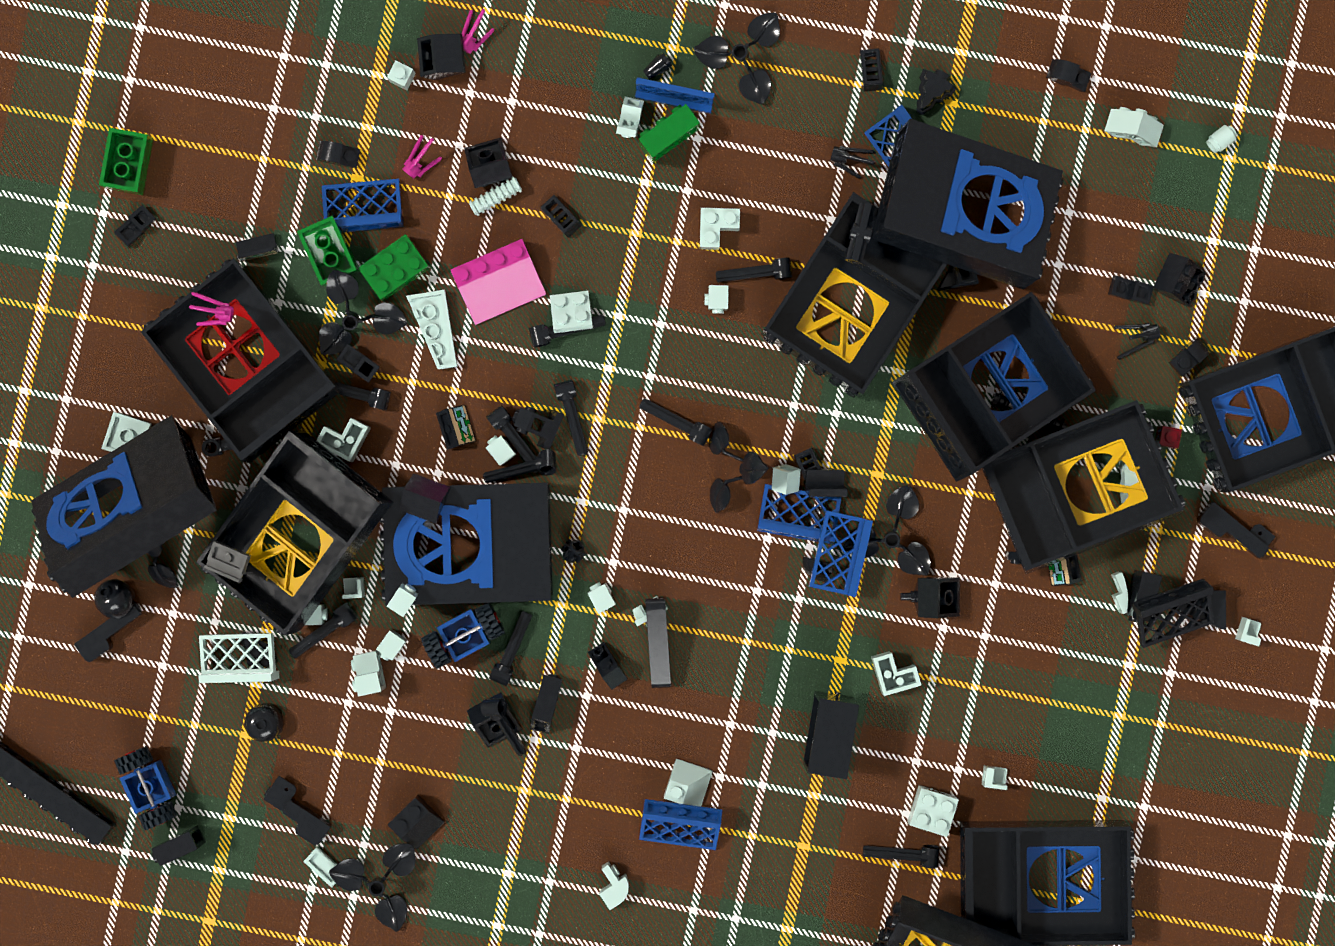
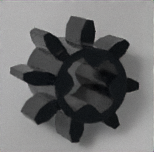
(573, 551)

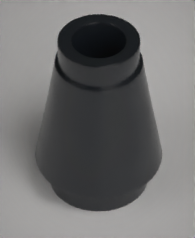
(657, 66)

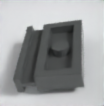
(227, 561)

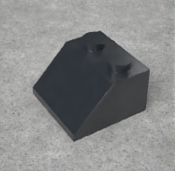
(488, 163)
(489, 729)
(416, 822)

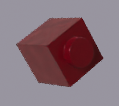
(1168, 436)

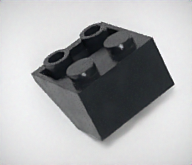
(441, 55)
(1180, 279)

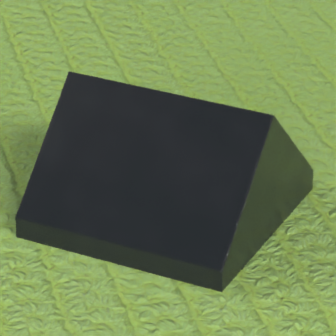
(424, 498)

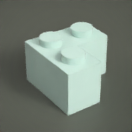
(1135, 126)
(716, 220)
(345, 444)
(369, 673)
(892, 679)

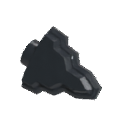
(933, 89)

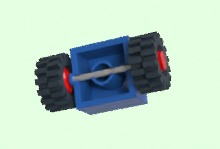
(463, 635)
(147, 787)

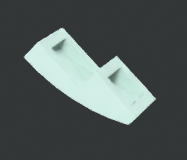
(1121, 597)

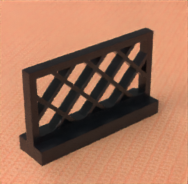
(1173, 600)

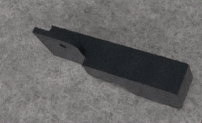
(1219, 522)
(99, 641)
(310, 825)

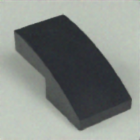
(135, 226)
(1130, 290)

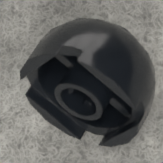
(114, 598)
(264, 722)

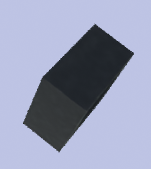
(831, 734)

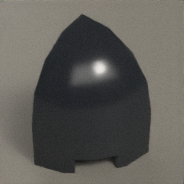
(808, 566)

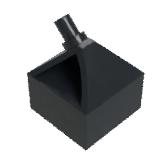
(935, 597)

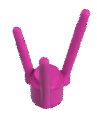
(468, 41)
(412, 167)
(223, 313)

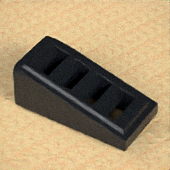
(871, 82)
(573, 223)
(797, 457)

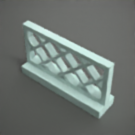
(237, 675)

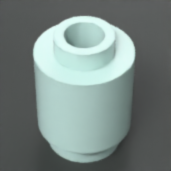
(1221, 138)

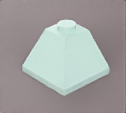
(687, 783)

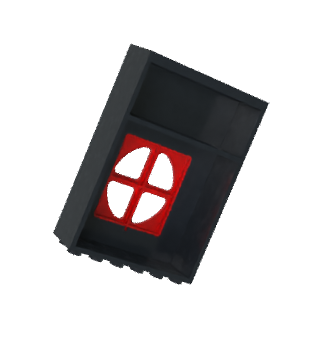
(274, 396)

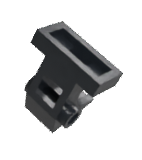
(523, 421)

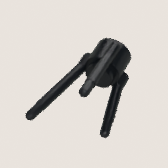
(841, 154)
(1147, 332)

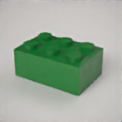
(668, 132)
(126, 161)
(394, 268)

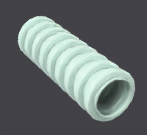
(495, 196)

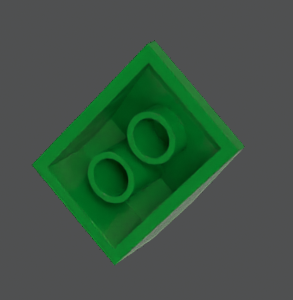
(327, 249)

